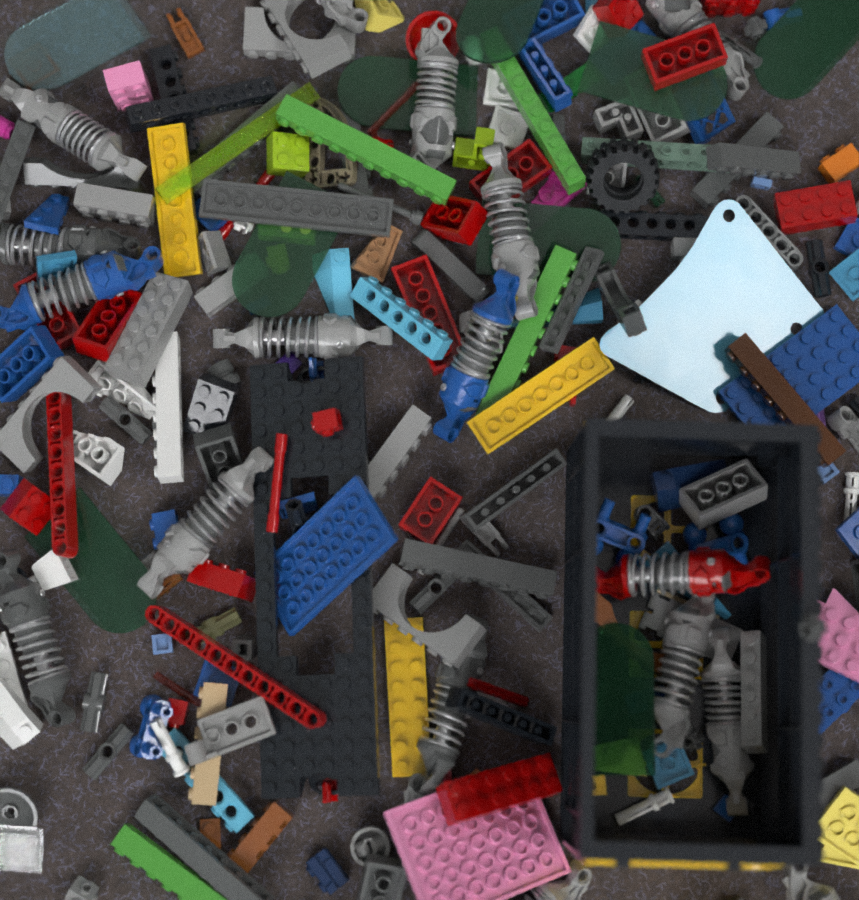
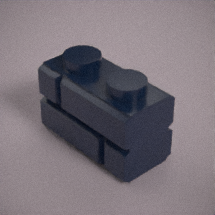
(327, 871)

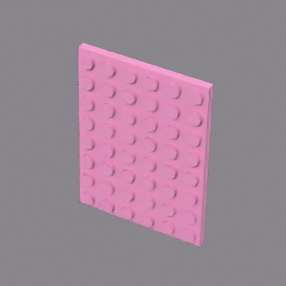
(477, 858)

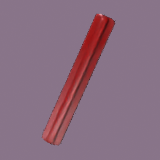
(498, 692)

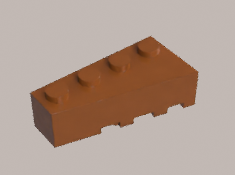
(262, 835)

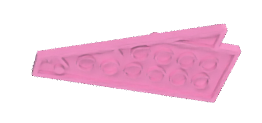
(841, 640)

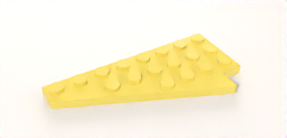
(841, 829)

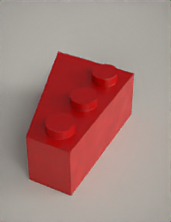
(223, 580)

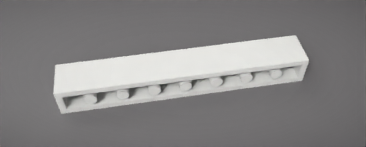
(168, 414)

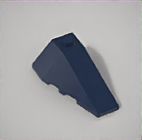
(669, 481)

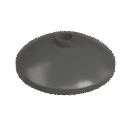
(25, 808)

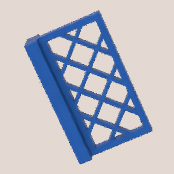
(698, 127)

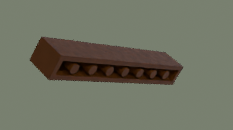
(780, 394)

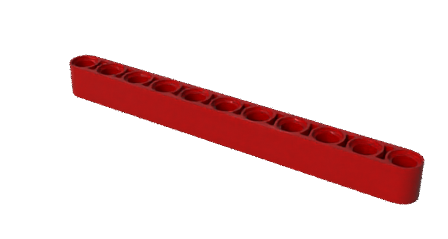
(62, 475)
(243, 666)

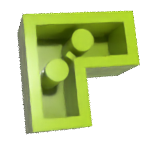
(469, 152)

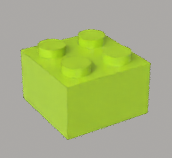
(287, 153)

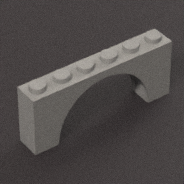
(261, 42)
(315, 54)
(16, 435)
(451, 644)

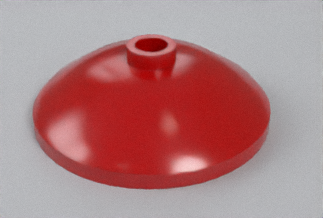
(424, 20)

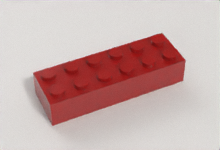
(422, 291)
(498, 789)

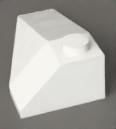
(132, 395)
(98, 455)
(17, 721)

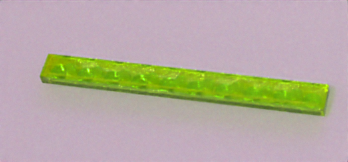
(229, 148)

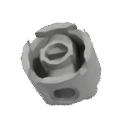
(369, 840)

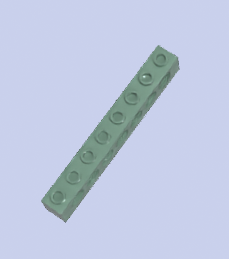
(668, 154)

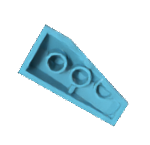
(336, 281)

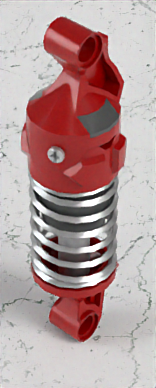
(695, 571)

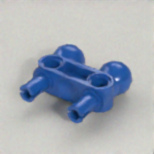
(731, 527)
(620, 534)
(146, 743)

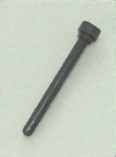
(414, 216)

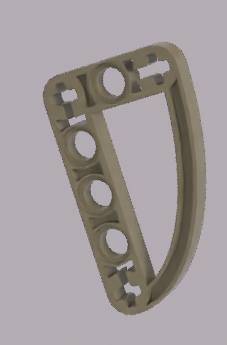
(319, 152)

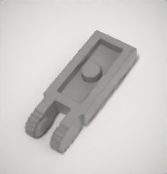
(487, 534)

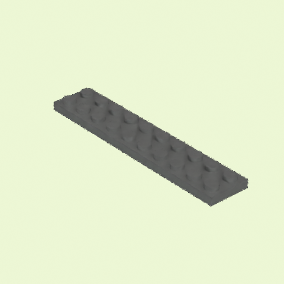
(296, 208)

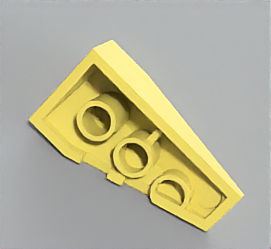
(381, 14)

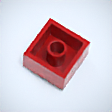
(618, 12)
(28, 506)

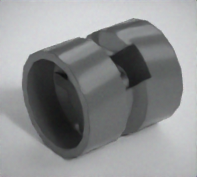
(224, 370)

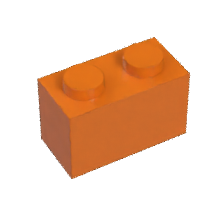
(840, 164)

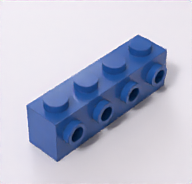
(545, 75)

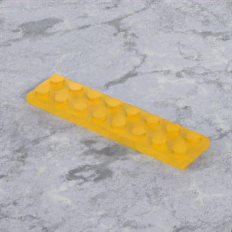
(177, 219)
(540, 395)
(406, 698)

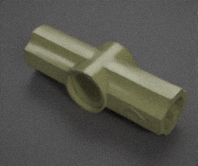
(219, 625)

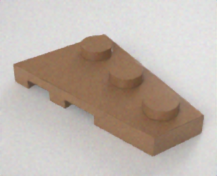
(377, 255)

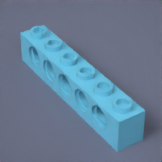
(405, 327)
(244, 813)

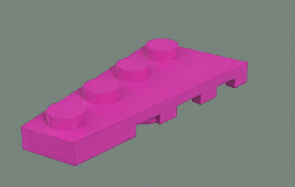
(554, 193)

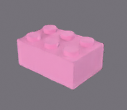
(128, 85)

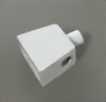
(52, 571)

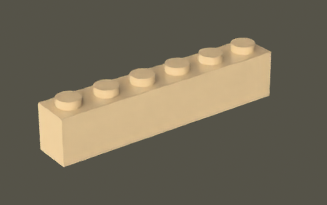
(207, 773)

